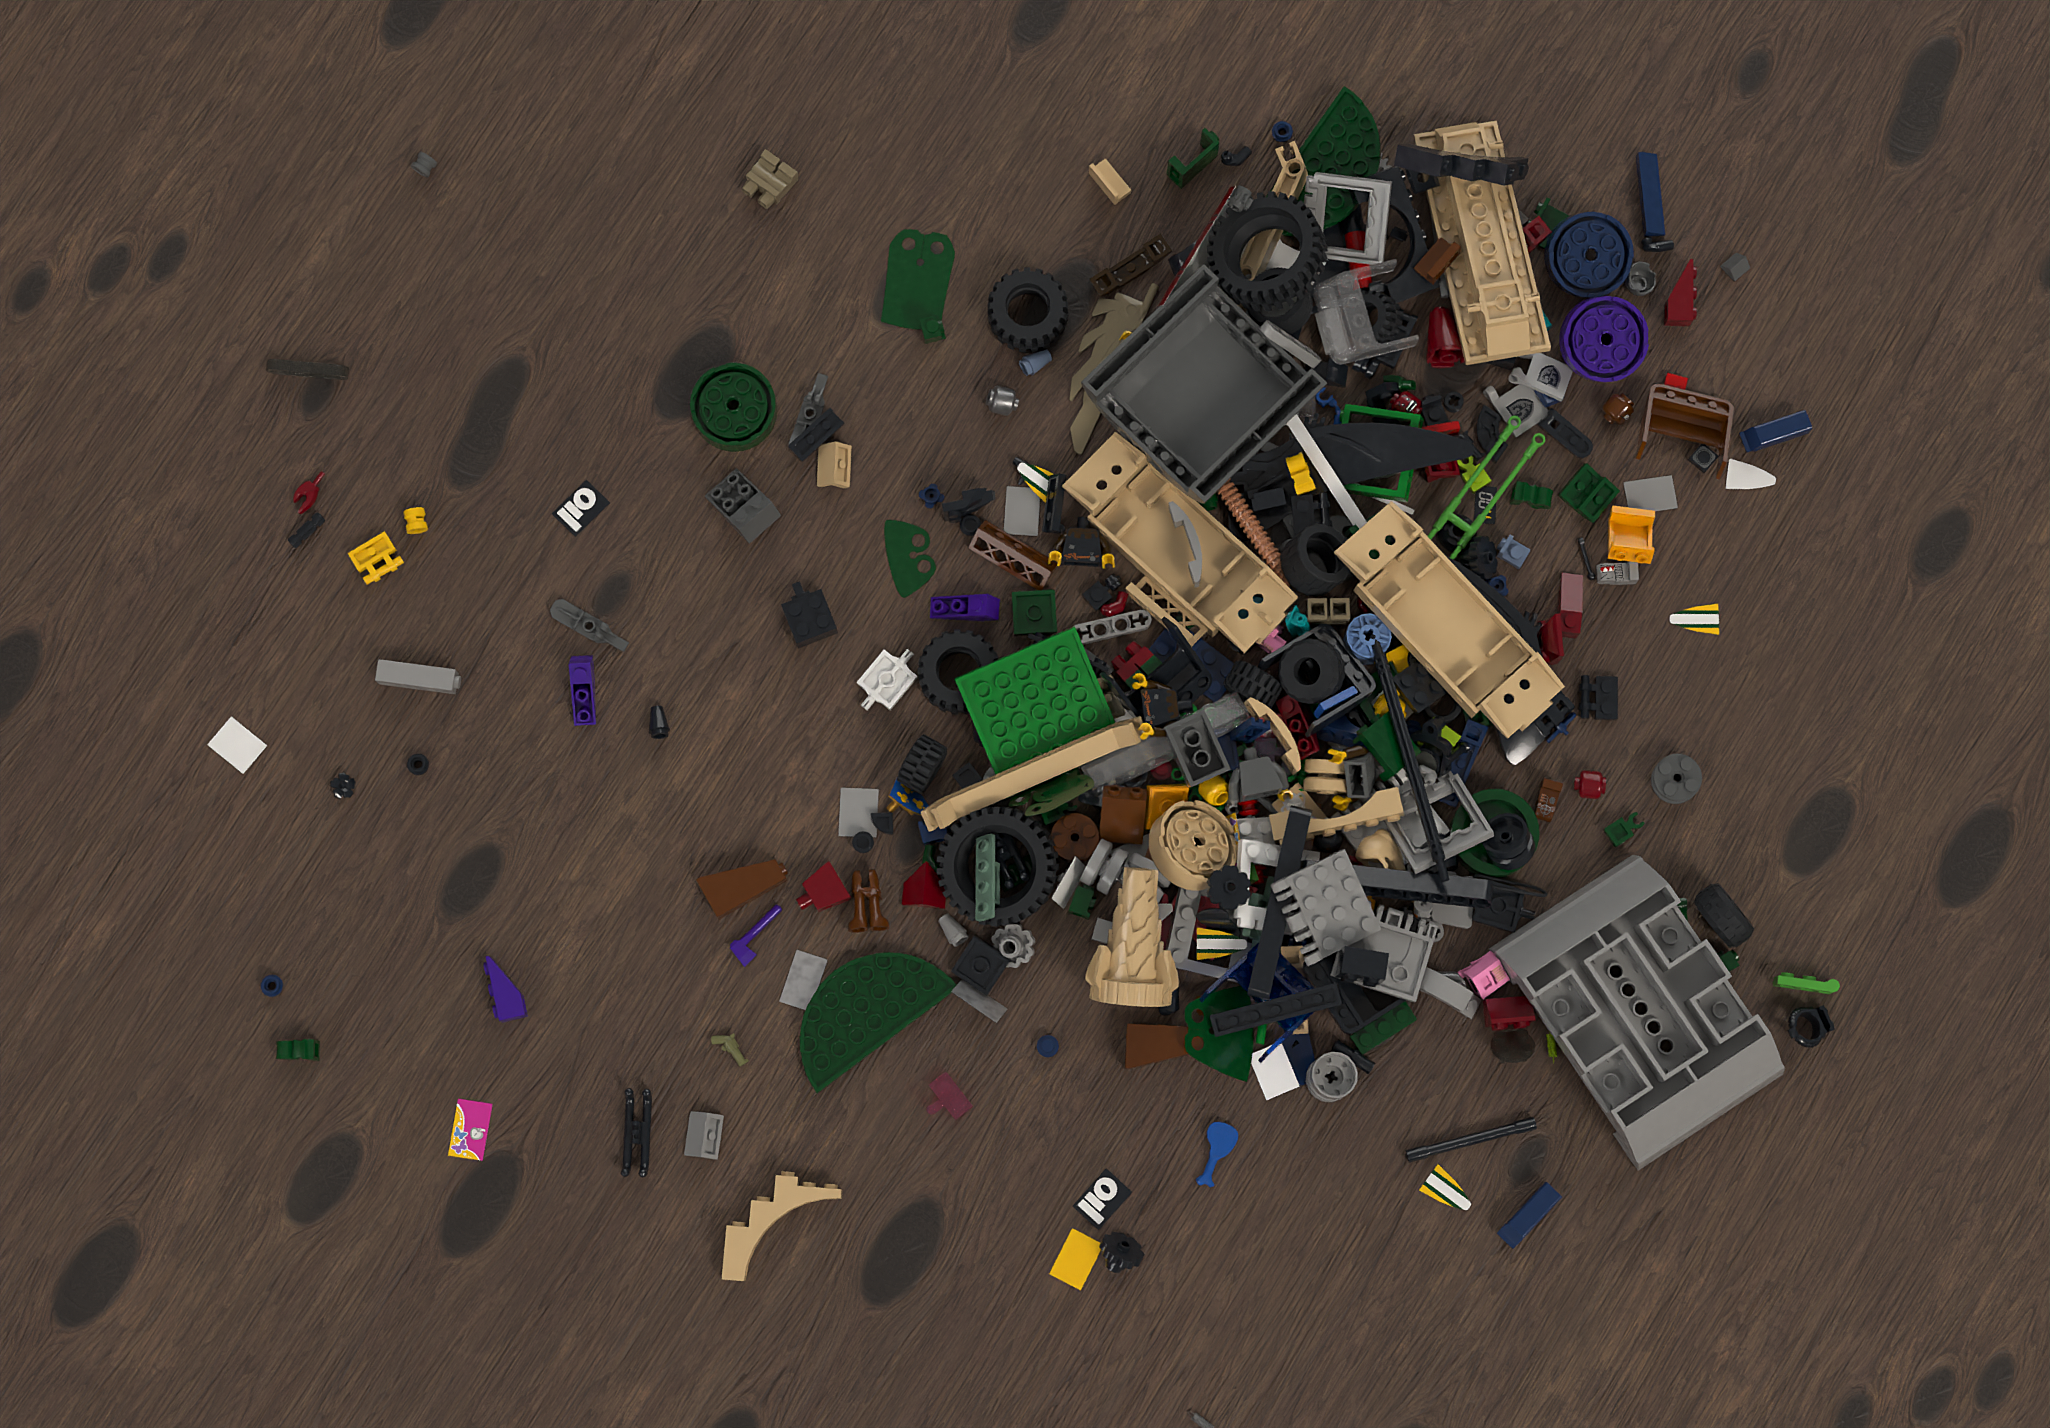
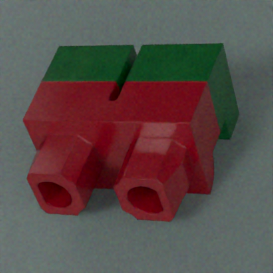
(1142, 662)

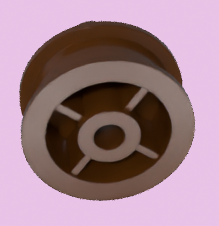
(1075, 825)

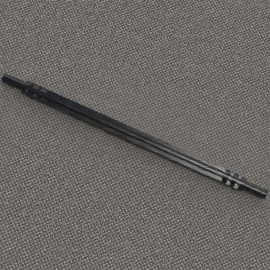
(1410, 760)

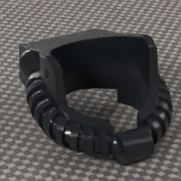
(1820, 1024)

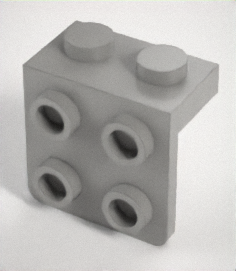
(1451, 914)

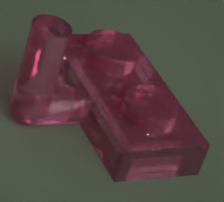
(949, 1096)

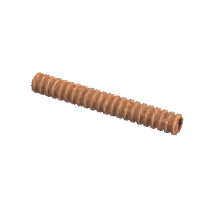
(1252, 528)

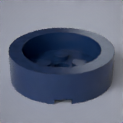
(1567, 248)

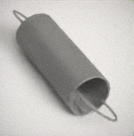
(1201, 1421)

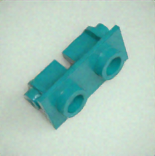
(1297, 623)

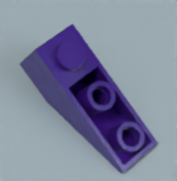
(965, 607)
(583, 689)
(508, 998)

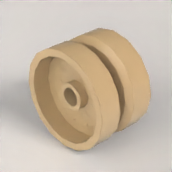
(1327, 779)

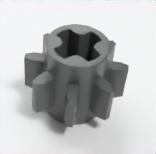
(1240, 199)

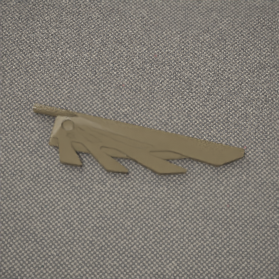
(1122, 315)

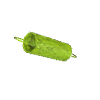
(1551, 1045)

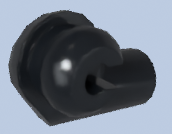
(1235, 159)
(1661, 246)

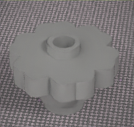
(1021, 938)

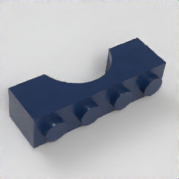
(1340, 732)

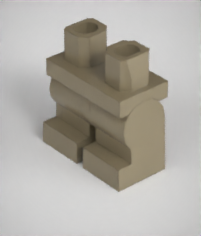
(770, 179)
(1331, 613)

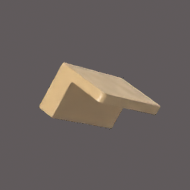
(1109, 181)
(834, 465)

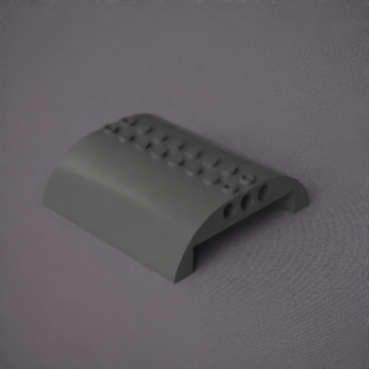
(1199, 387)

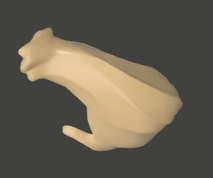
(1380, 849)

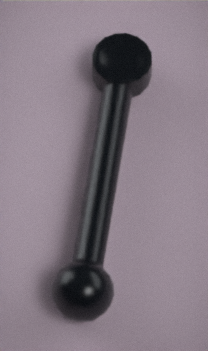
(1591, 576)

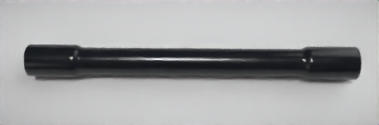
(1426, 1151)

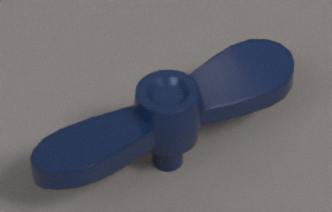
(1561, 728)

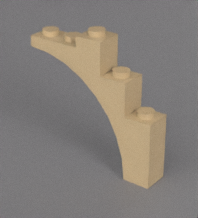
(788, 1195)

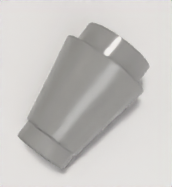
(953, 930)

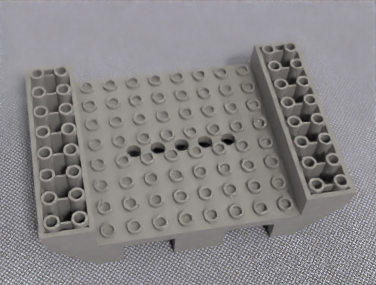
(1717, 1045)

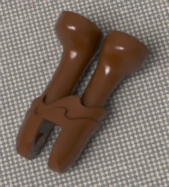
(873, 894)

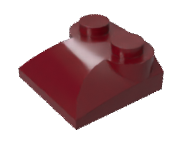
(1551, 640)

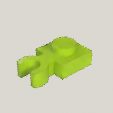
(1482, 479)

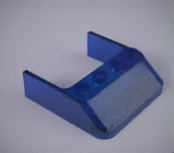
(1286, 982)

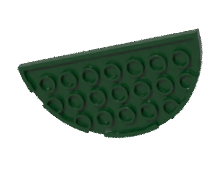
(1341, 144)
(865, 1008)

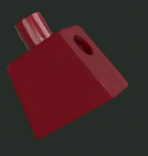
(823, 889)

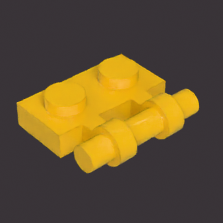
(372, 552)

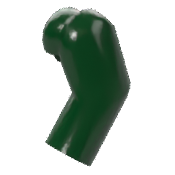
(929, 857)

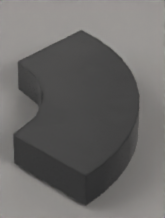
(1488, 432)

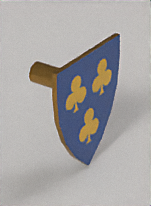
(906, 798)

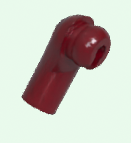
(1116, 607)

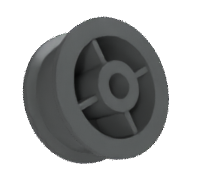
(1685, 770)

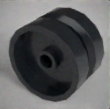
(1511, 843)

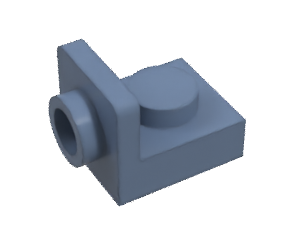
(1512, 552)

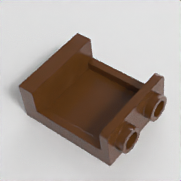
(1123, 814)

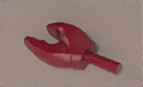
(309, 490)

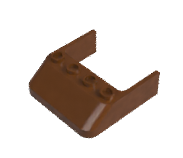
(1688, 417)

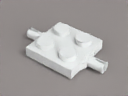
(887, 679)

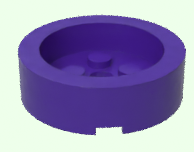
(1582, 342)

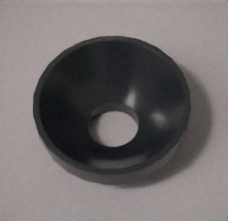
(1448, 539)

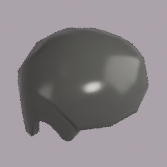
(1640, 279)

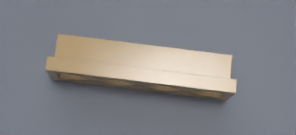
(1148, 603)

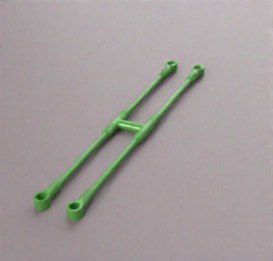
(1470, 530)

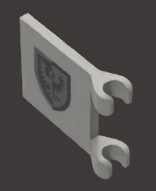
(1543, 375)
(1519, 402)

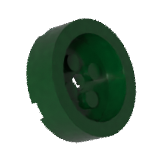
(736, 428)
(1492, 803)

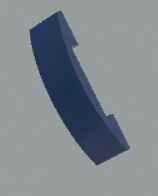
(1473, 735)

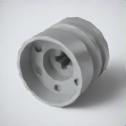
(1341, 1070)

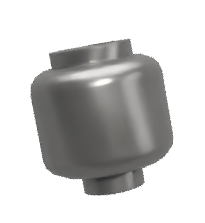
(1002, 400)

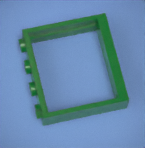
(1405, 480)

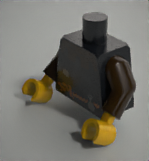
(1082, 547)
(1160, 706)

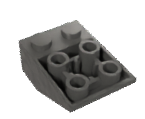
(743, 505)

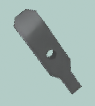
(813, 401)
(578, 619)

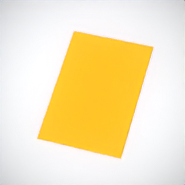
(1076, 1259)

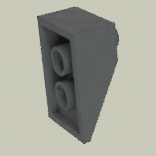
(1196, 748)

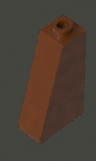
(739, 886)
(1156, 1044)

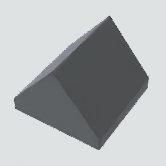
(1736, 266)

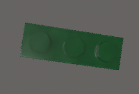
(1383, 1028)

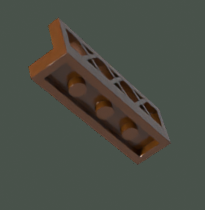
(1012, 548)

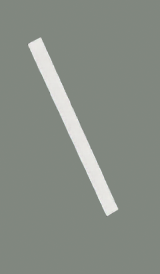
(1326, 472)

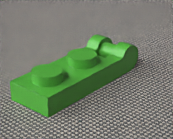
(1807, 983)

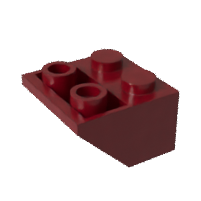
(1508, 1011)

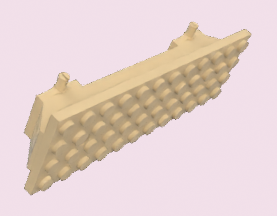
(1492, 276)

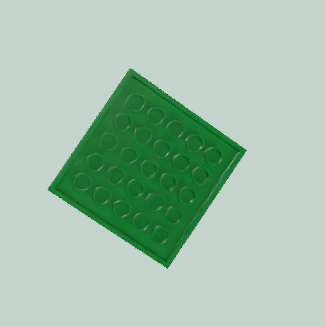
(1034, 700)

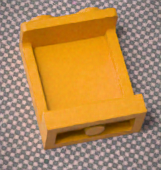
(1630, 534)

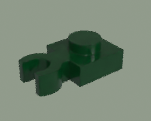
(1055, 814)
(1621, 831)

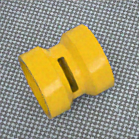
(415, 520)

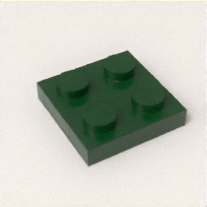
(1034, 612)

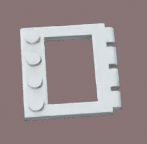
(1265, 854)

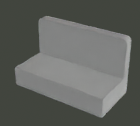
(704, 1135)

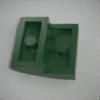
(1588, 493)

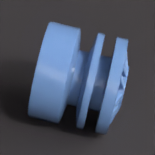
(1357, 632)

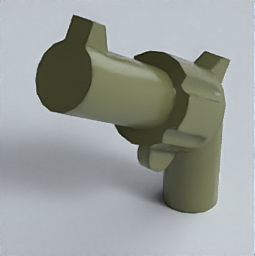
(731, 1046)

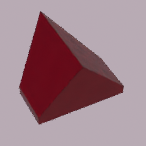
(923, 889)

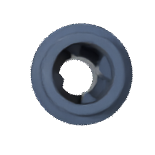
(1034, 362)

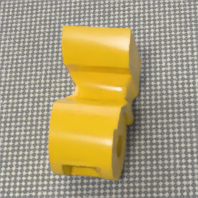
(1300, 474)

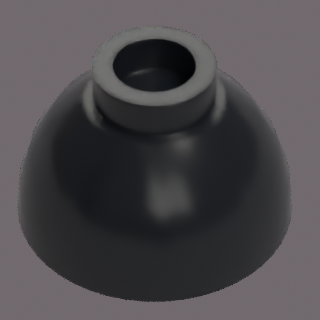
(1328, 844)

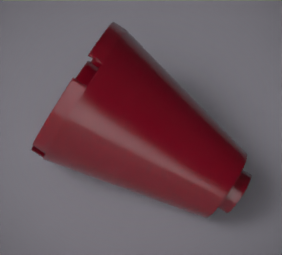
(1443, 339)

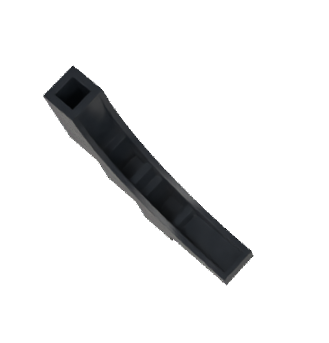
(1463, 166)

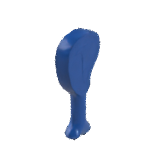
(1222, 1141)

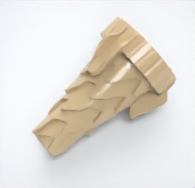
(1133, 964)

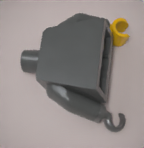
(1256, 779)

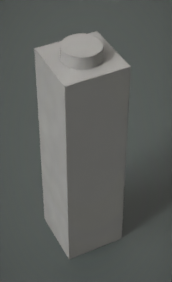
(417, 676)

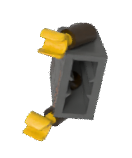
(1359, 774)

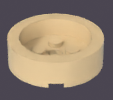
(1174, 845)

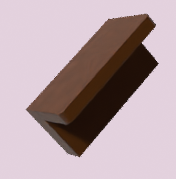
(1437, 260)

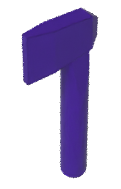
(739, 947)

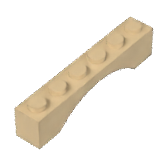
(1381, 806)

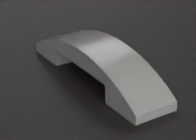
(1181, 519)

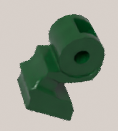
(1535, 496)
(294, 1050)

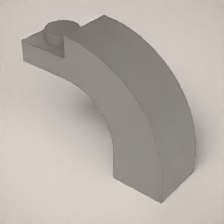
(1449, 992)

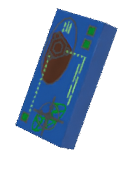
(1334, 702)

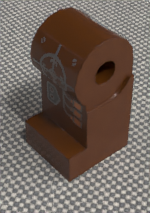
(1547, 799)

